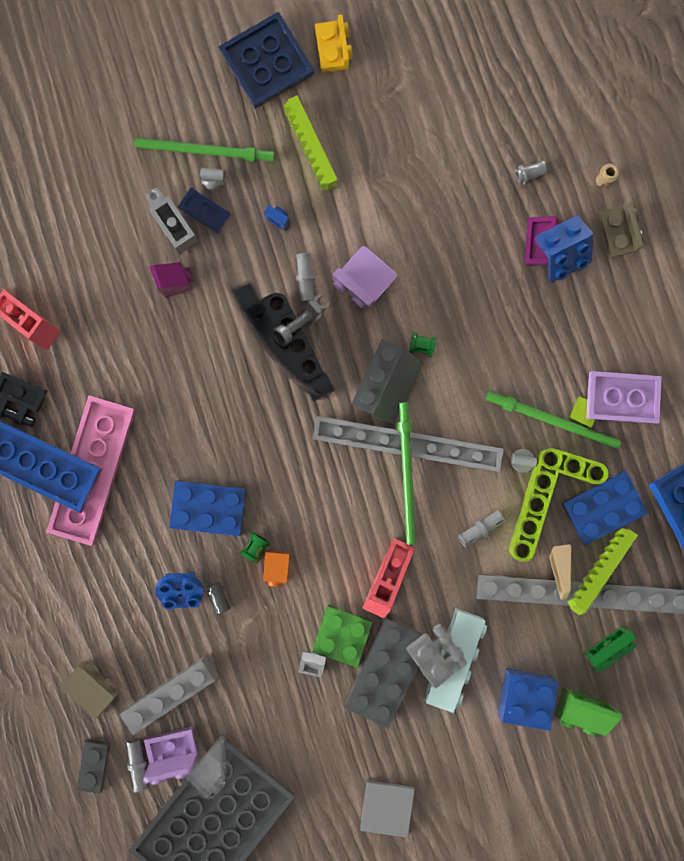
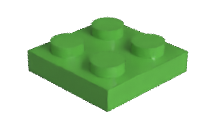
(342, 636)

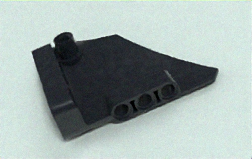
(289, 362)

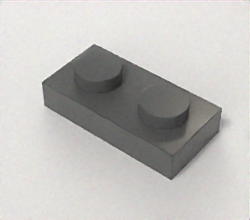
(93, 766)

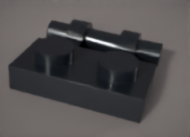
(21, 393)

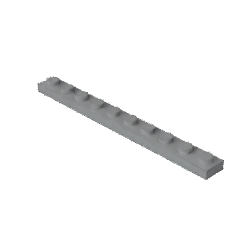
(610, 597)

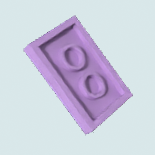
(624, 397)

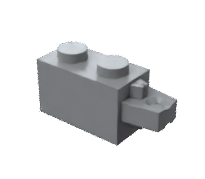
(171, 221)

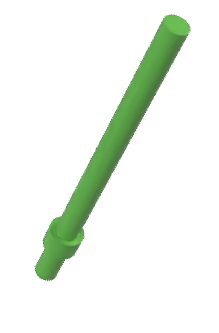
(249, 154)
(510, 403)
(405, 427)

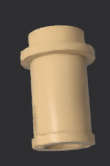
(607, 175)

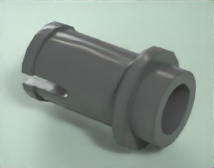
(218, 597)

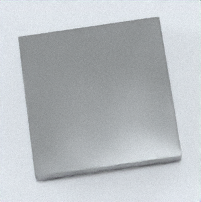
(387, 808)

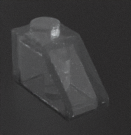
(211, 769)

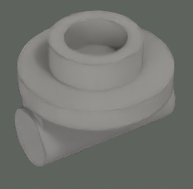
(212, 177)
(523, 460)

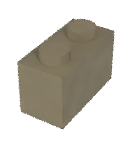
(90, 689)

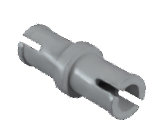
(305, 277)
(481, 529)
(136, 765)

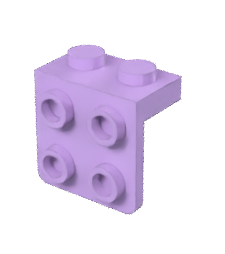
(364, 278)
(170, 755)

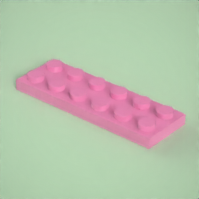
(99, 442)

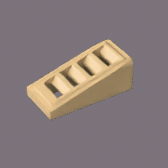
(561, 565)

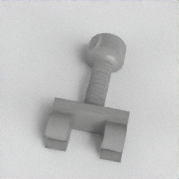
(309, 315)

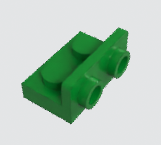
(611, 649)

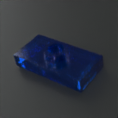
(204, 210)

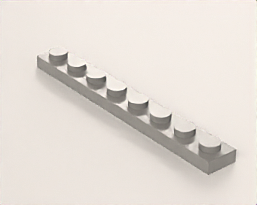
(422, 445)

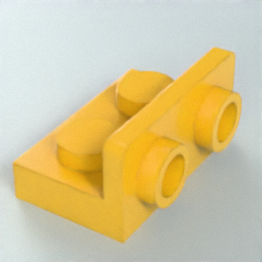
(332, 45)

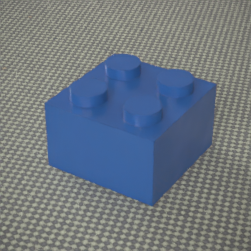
(527, 699)

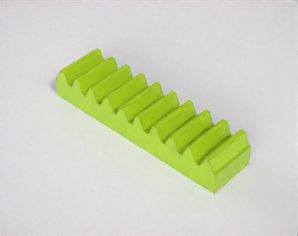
(310, 144)
(602, 571)

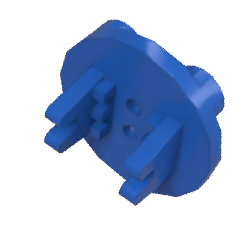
(179, 590)

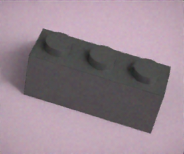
(387, 382)

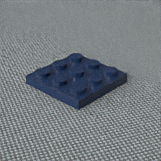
(266, 60)

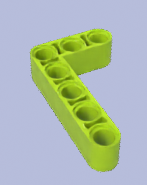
(544, 495)

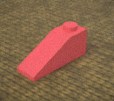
(27, 321)
(388, 578)

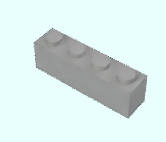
(169, 695)

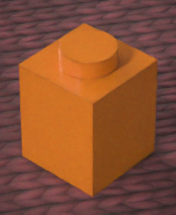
(276, 567)

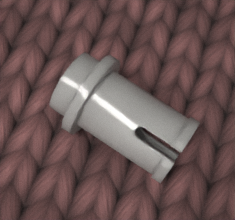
(530, 172)

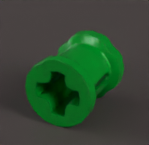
(422, 344)
(255, 548)

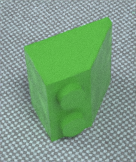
(586, 712)

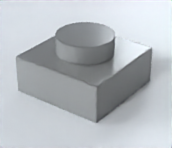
(312, 664)

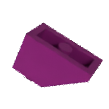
(171, 278)

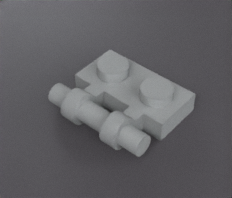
(429, 659)

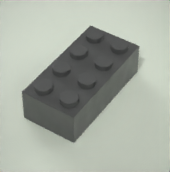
(384, 674)

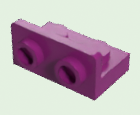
(536, 225)

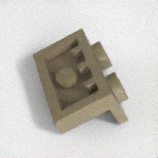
(621, 230)

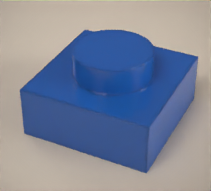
(277, 217)

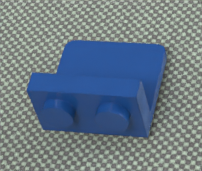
(566, 247)

